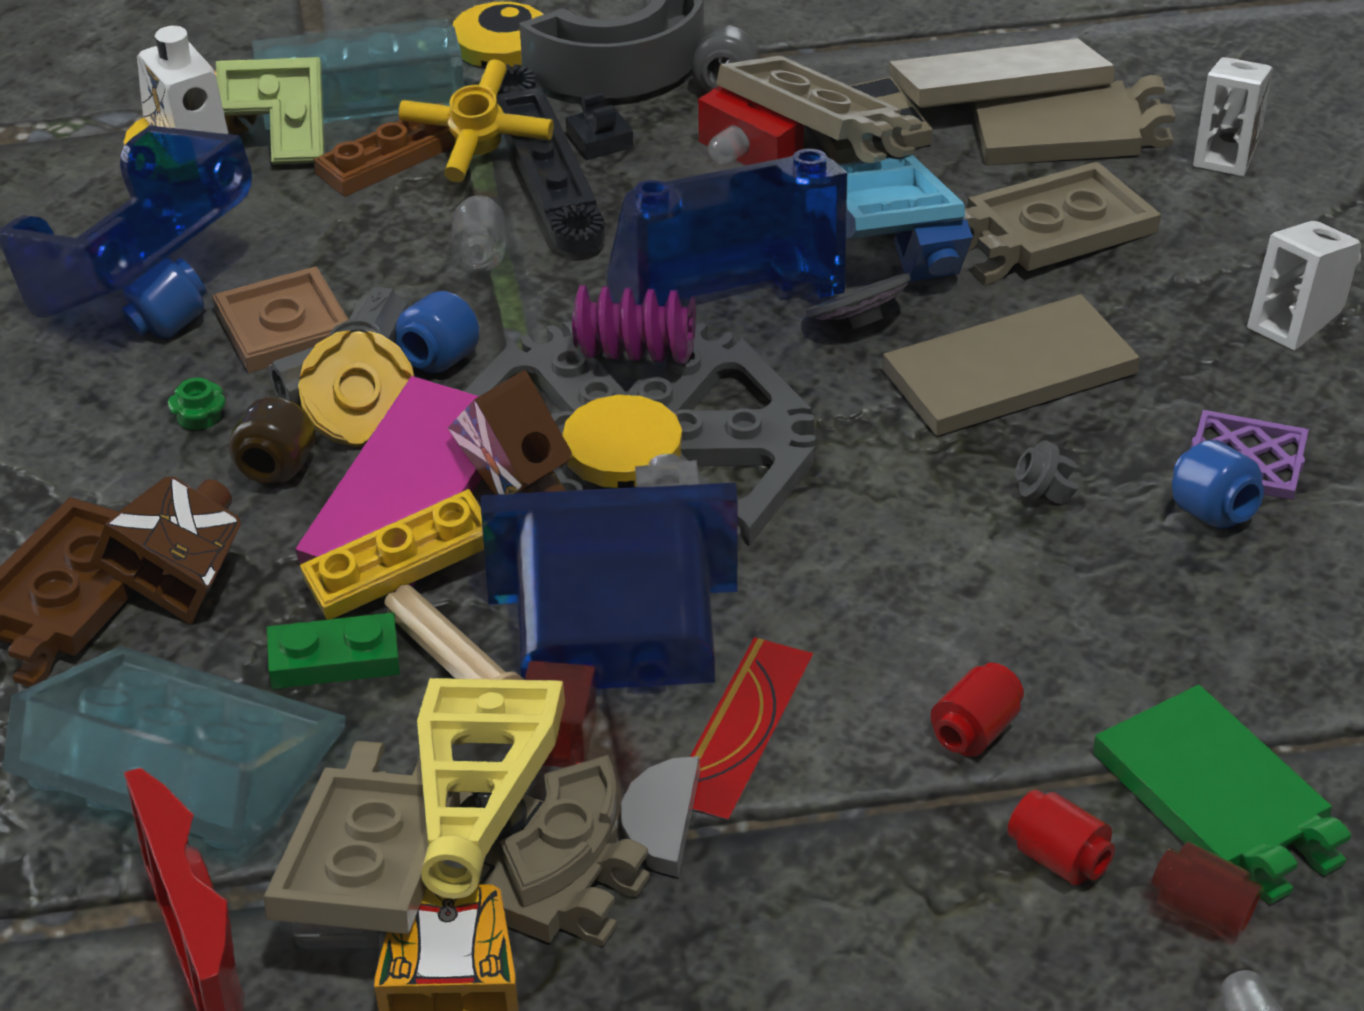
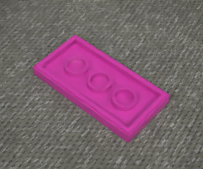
(399, 471)

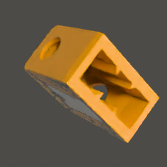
(451, 957)

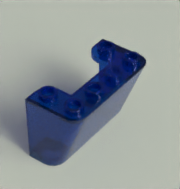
(176, 190)

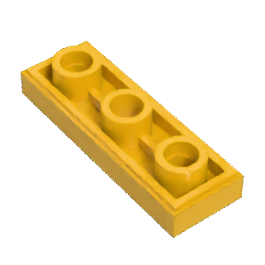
(395, 555)

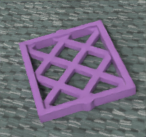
(1262, 431)

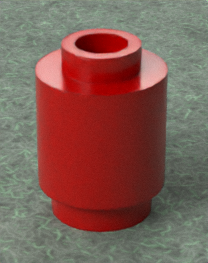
(977, 709)
(1061, 836)

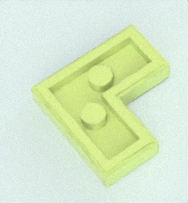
(288, 92)

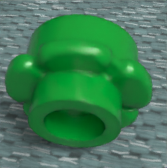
(197, 403)

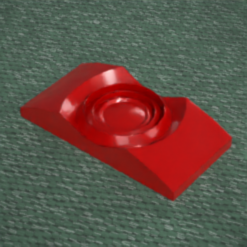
(184, 891)

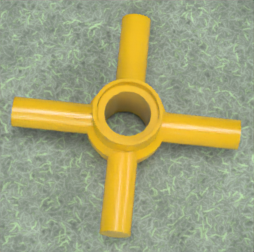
(475, 120)

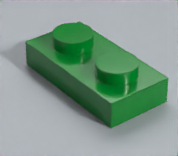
(332, 650)

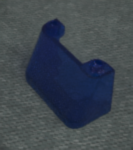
(734, 230)

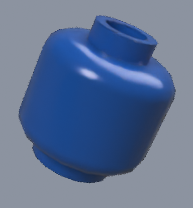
(164, 299)
(437, 332)
(1217, 484)

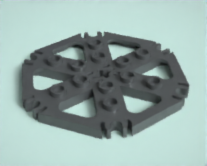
(740, 437)

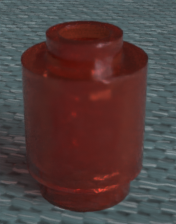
(1206, 889)

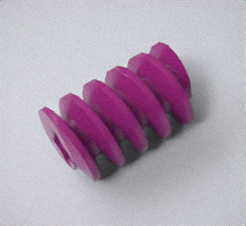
(633, 326)

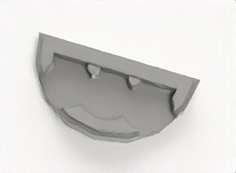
(660, 811)

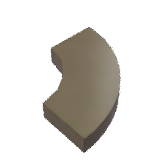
(566, 832)

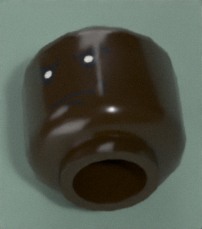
(272, 440)

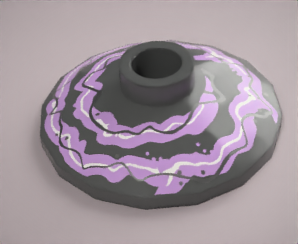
(862, 304)

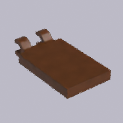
(54, 593)

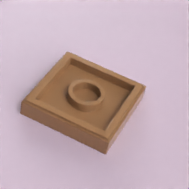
(278, 316)

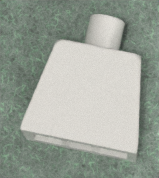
(1303, 282)

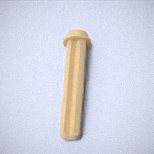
(442, 638)

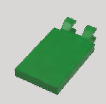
(1223, 789)

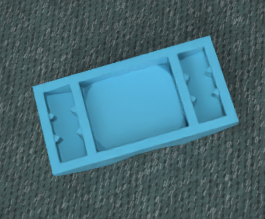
(896, 198)

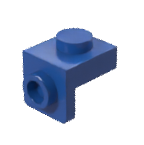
(934, 249)

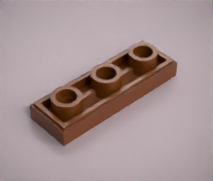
(381, 154)

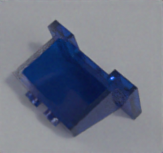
(615, 577)

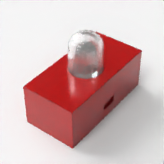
(745, 130)

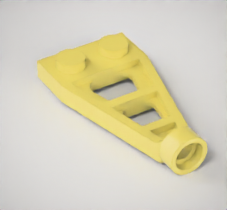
(479, 712)

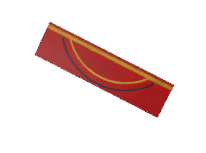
(745, 723)

